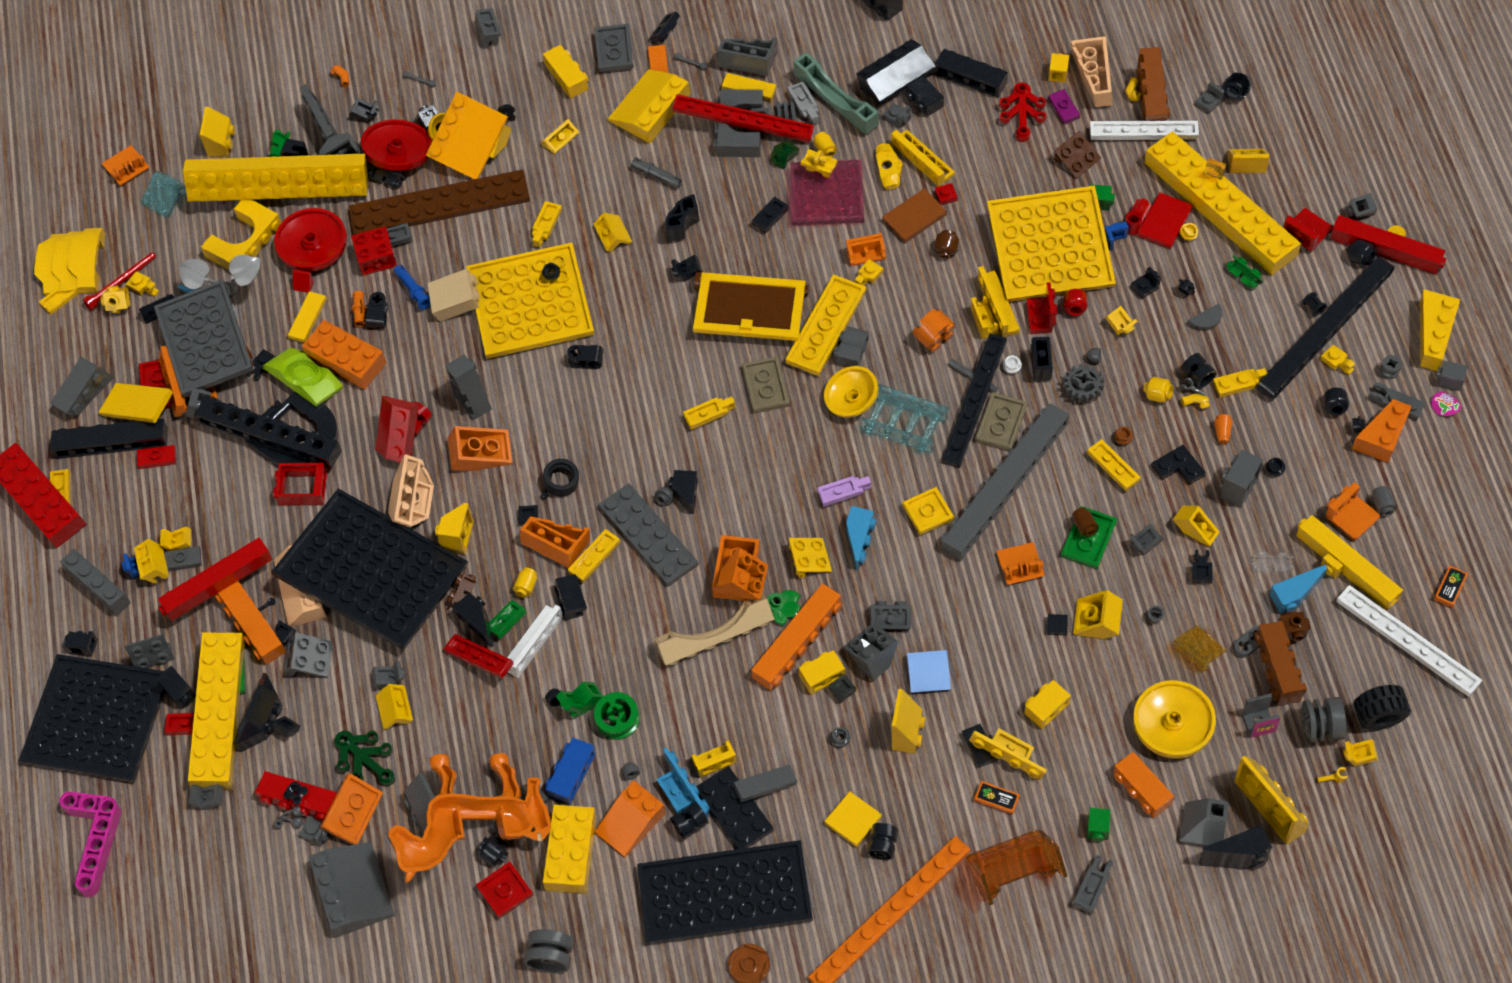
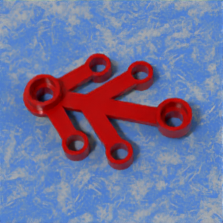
(1022, 91)

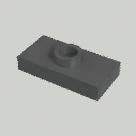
(183, 558)

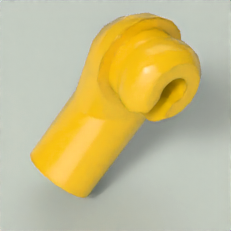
(1131, 90)
(1196, 398)

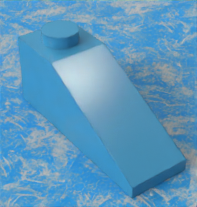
(1293, 591)

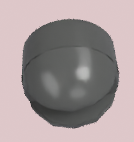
(1094, 355)
(1156, 610)
(630, 771)

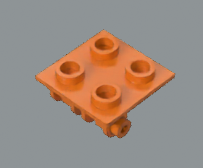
(125, 165)
(1020, 563)

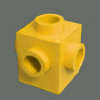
(115, 299)

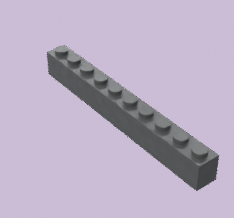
(1004, 482)

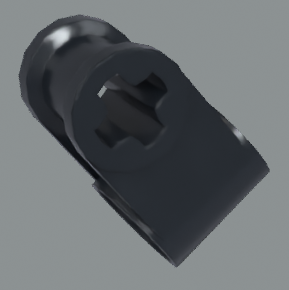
(377, 310)
(586, 357)

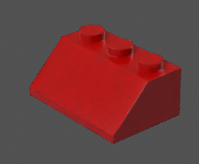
(396, 428)

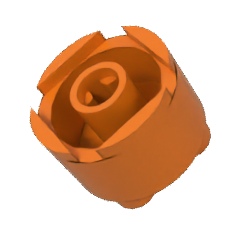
(934, 329)

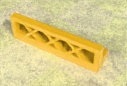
(919, 159)
(997, 301)

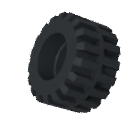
(1382, 707)

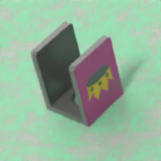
(1256, 708)

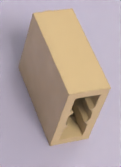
(453, 295)

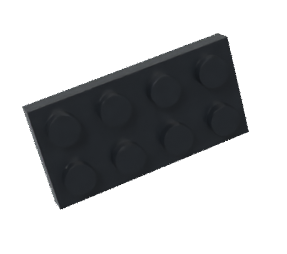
(740, 820)

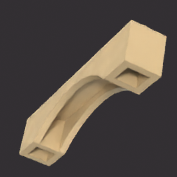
(750, 615)

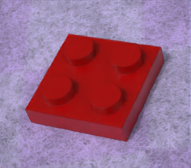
(504, 890)

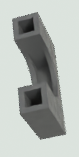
(735, 143)

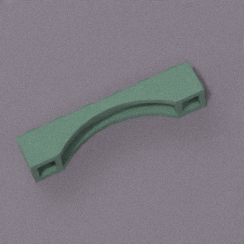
(857, 112)

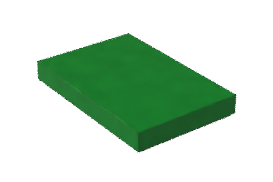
(1090, 549)

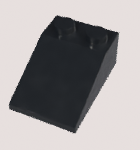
(1238, 851)

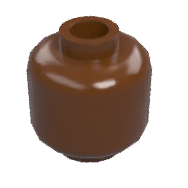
(946, 244)

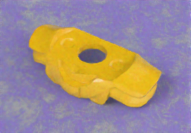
(891, 176)

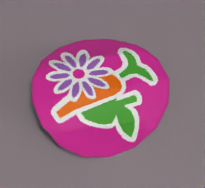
(1445, 404)

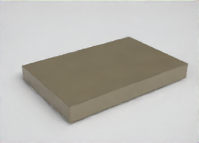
(765, 385)
(1001, 421)

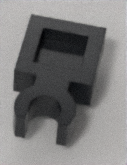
(261, 359)
(1202, 569)

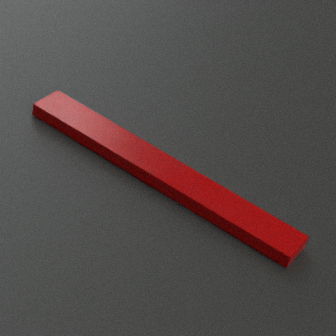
(743, 118)

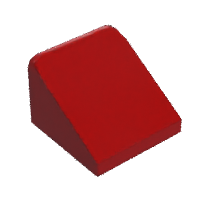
(302, 281)

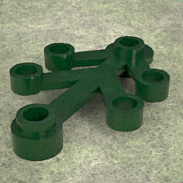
(363, 755)

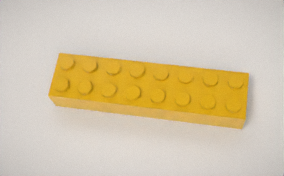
(216, 710)

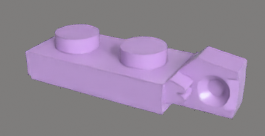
(843, 490)

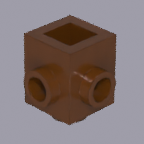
(1295, 625)

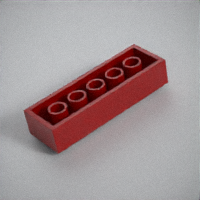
(38, 496)

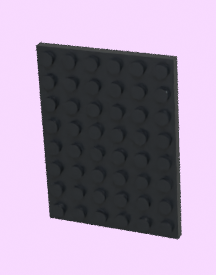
(370, 568)

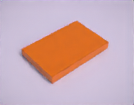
(351, 809)

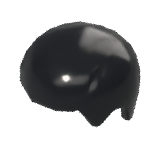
(1236, 86)

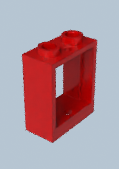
(300, 469)

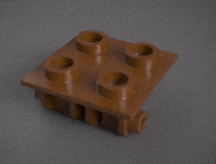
(1077, 154)

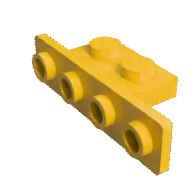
(1010, 749)

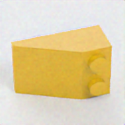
(906, 724)

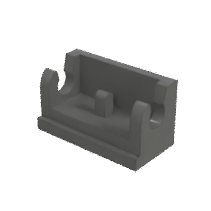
(487, 27)

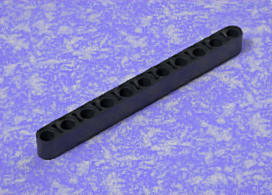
(1325, 328)

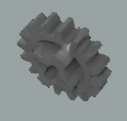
(1083, 383)

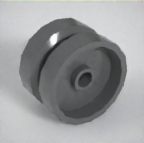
(548, 951)

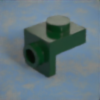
(783, 152)

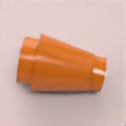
(1223, 428)

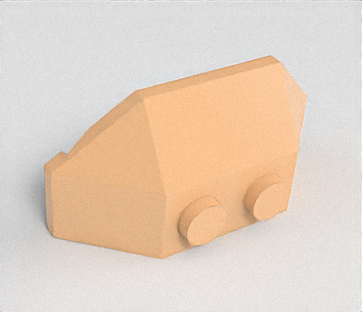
(410, 493)

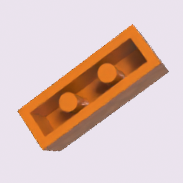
(1143, 785)

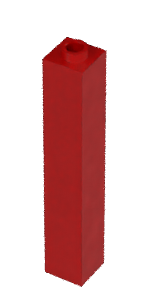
(1390, 244)
(214, 579)

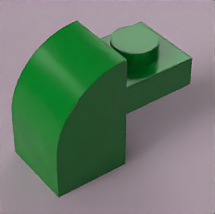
(581, 699)

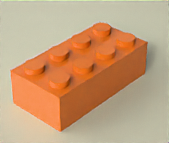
(344, 354)

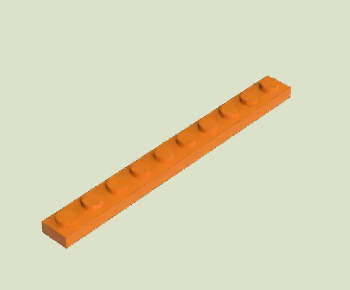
(891, 912)

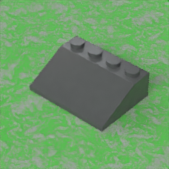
(351, 887)

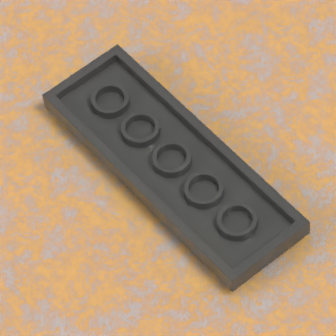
(648, 535)

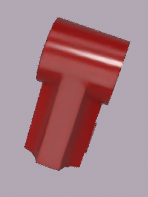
(1137, 215)

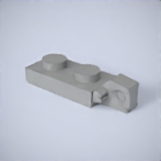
(804, 101)

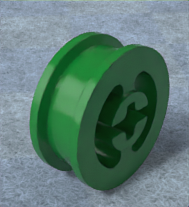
(620, 726)

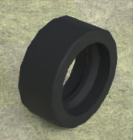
(560, 464)

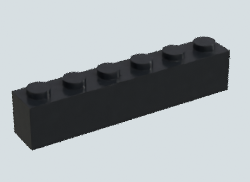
(108, 438)

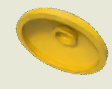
(848, 384)

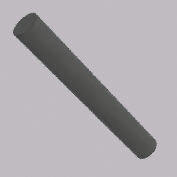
(967, 372)

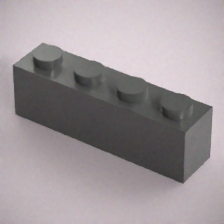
(95, 582)

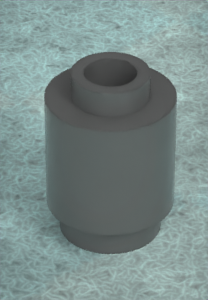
(1384, 501)

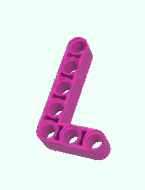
(95, 837)

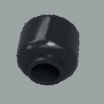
(1361, 252)
(1336, 401)
(492, 850)

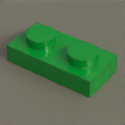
(506, 619)

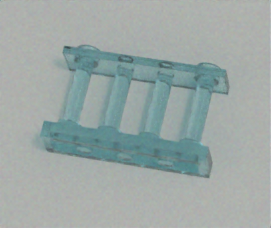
(909, 402)

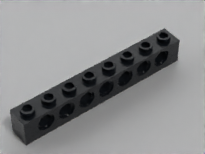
(208, 416)

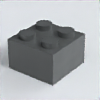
(1240, 478)

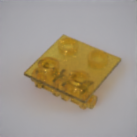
(1199, 646)

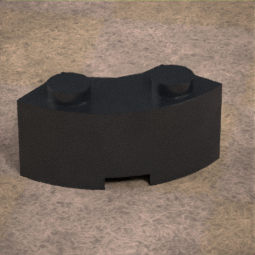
(681, 217)

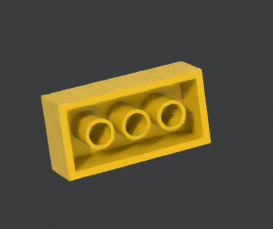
(570, 849)

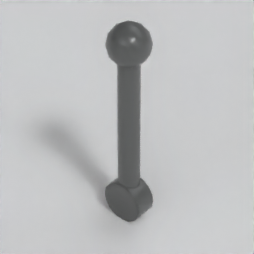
(703, 66)
(432, 84)

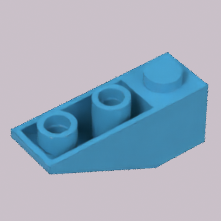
(859, 526)

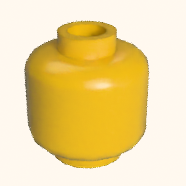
(1158, 389)

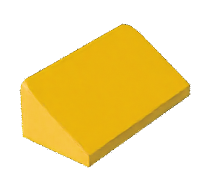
(560, 136)

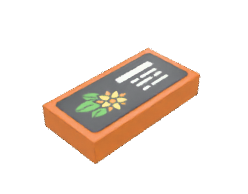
(1451, 586)
(997, 797)

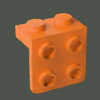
(1351, 512)

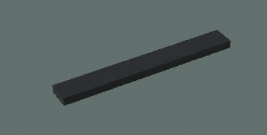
(974, 400)

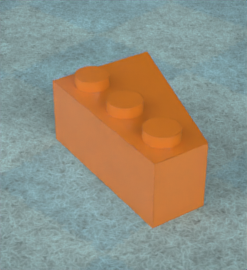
(1383, 432)
(554, 540)

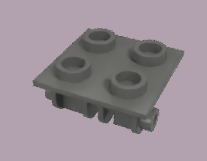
(150, 652)

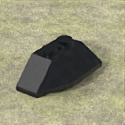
(259, 716)

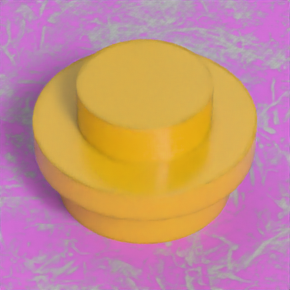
(1189, 231)

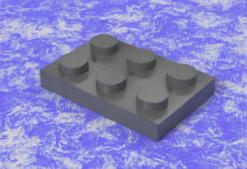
(613, 47)

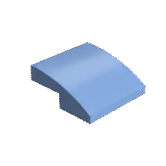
(928, 671)

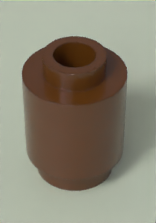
(1084, 522)

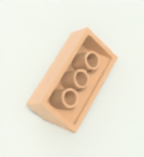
(297, 605)

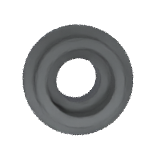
(664, 496)
(840, 732)

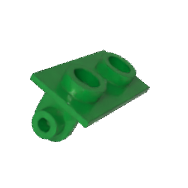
(278, 140)
(1250, 277)

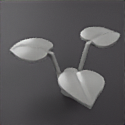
(242, 267)

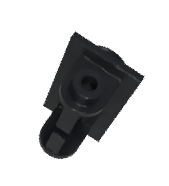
(393, 178)
(148, 312)

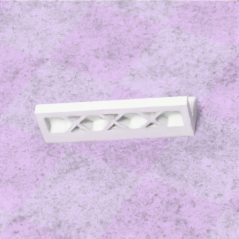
(534, 639)

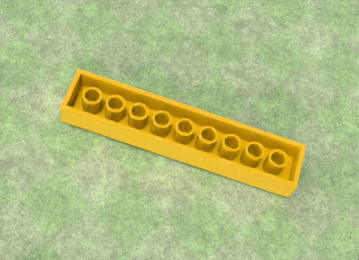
(275, 177)
(1222, 204)

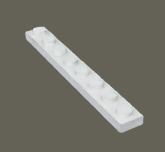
(1409, 641)

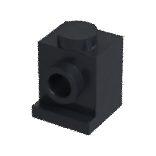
(80, 643)

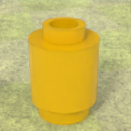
(824, 142)
(525, 582)

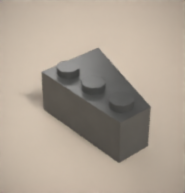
(747, 55)
(467, 386)
(81, 387)

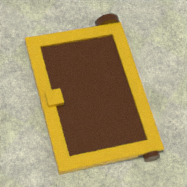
(749, 306)

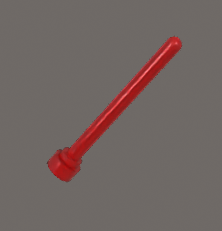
(92, 300)

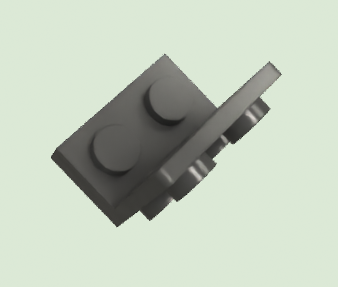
(307, 655)

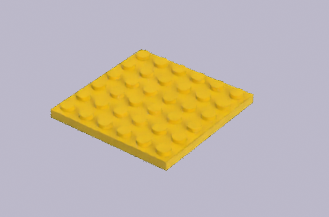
(1050, 240)
(526, 310)

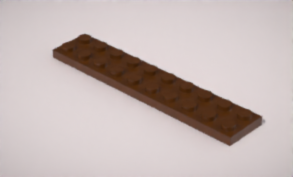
(441, 202)

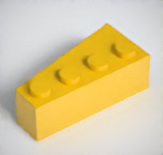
(1436, 323)

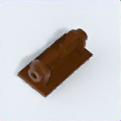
(463, 583)

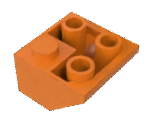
(743, 576)

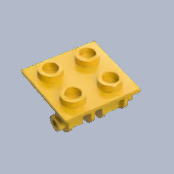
(809, 555)

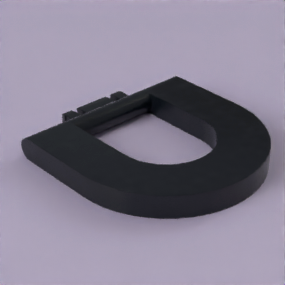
(319, 415)

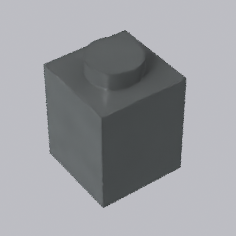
(1451, 375)

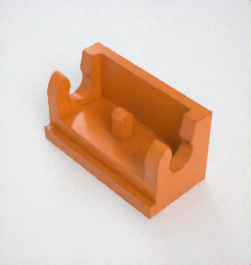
(865, 248)

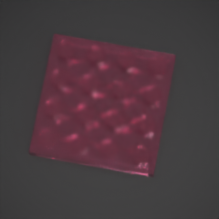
(827, 199)

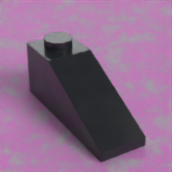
(474, 616)

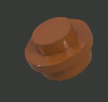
(1123, 436)

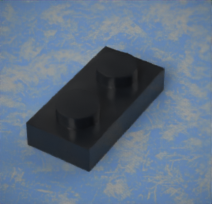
(664, 27)
(770, 214)

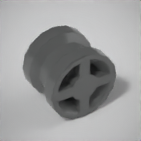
(1388, 371)

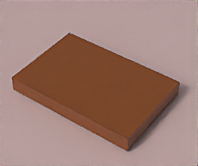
(914, 215)

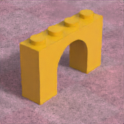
(254, 214)

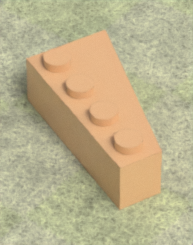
(1093, 65)

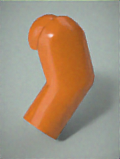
(337, 70)

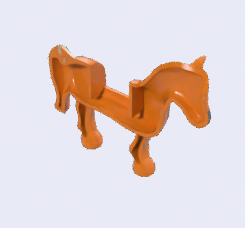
(447, 810)

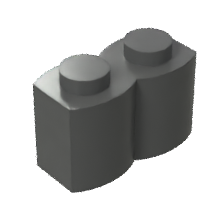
(852, 346)

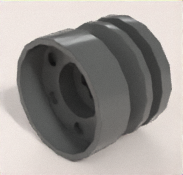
(1319, 720)

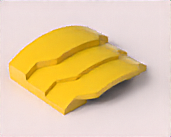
(69, 261)

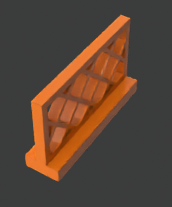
(177, 400)

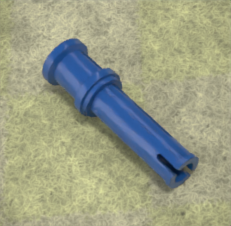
(416, 291)

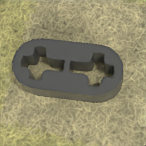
(1243, 640)

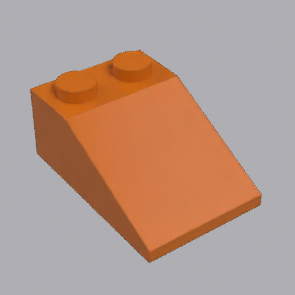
(478, 448)
(630, 818)

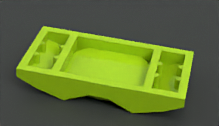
(304, 376)

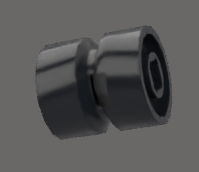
(1196, 367)
(688, 821)
(882, 841)

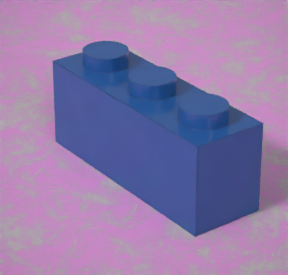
(570, 771)

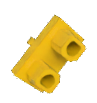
(819, 162)

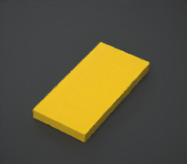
(135, 402)

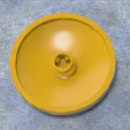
(1174, 719)

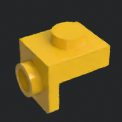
(1120, 321)
(175, 540)
(1361, 752)

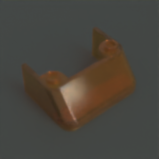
(1014, 860)

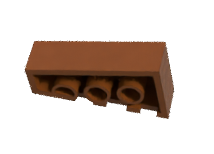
(1152, 85)
(1279, 664)

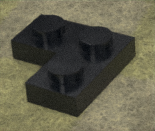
(1179, 461)

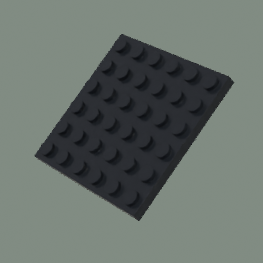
(94, 718)

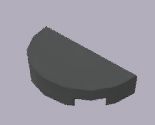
(1208, 319)

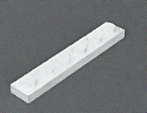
(1142, 130)

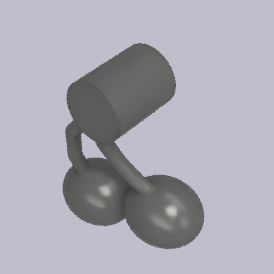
(297, 822)

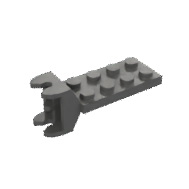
(335, 143)

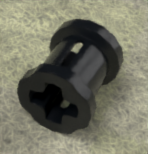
(1314, 303)

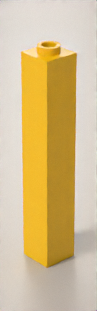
(1355, 566)

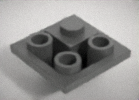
(872, 650)
(1204, 821)

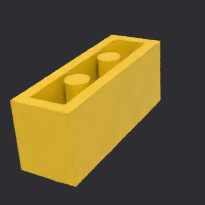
(566, 71)

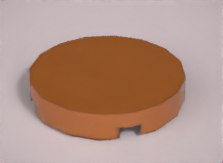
(749, 964)

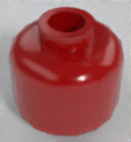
(1075, 302)

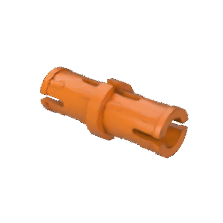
(358, 309)

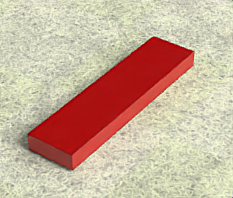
(478, 656)

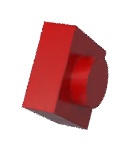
(946, 194)

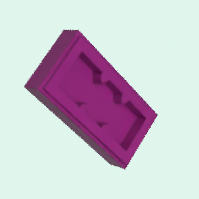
(1064, 106)

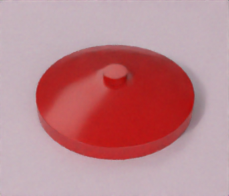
(396, 145)
(310, 239)

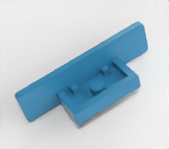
(677, 787)

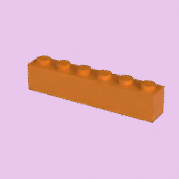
(251, 622)
(796, 637)

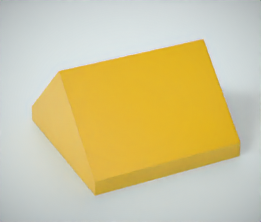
(1248, 160)

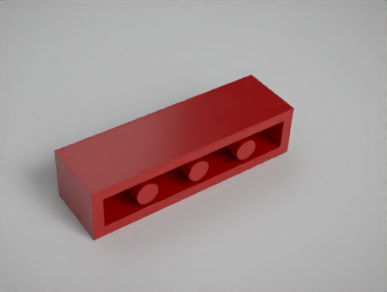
(314, 803)

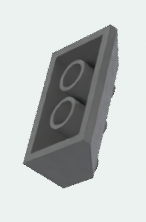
(418, 798)

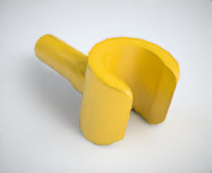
(1336, 776)

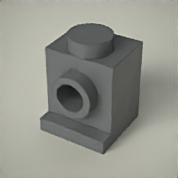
(1366, 202)

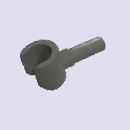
(1190, 385)

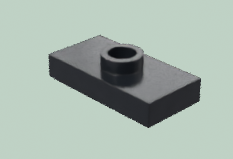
(981, 756)

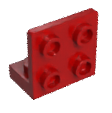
(1308, 228)
(374, 251)
(1042, 312)

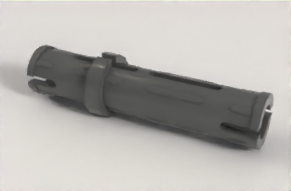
(653, 171)

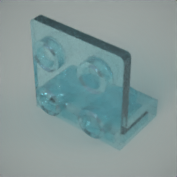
(163, 193)

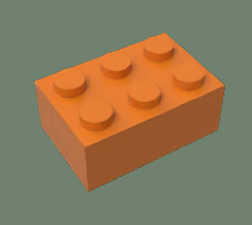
(727, 547)

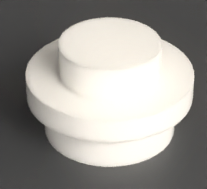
(1012, 364)

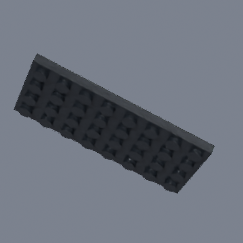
(724, 892)

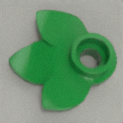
(787, 605)

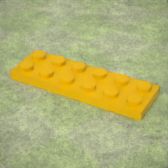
(825, 325)

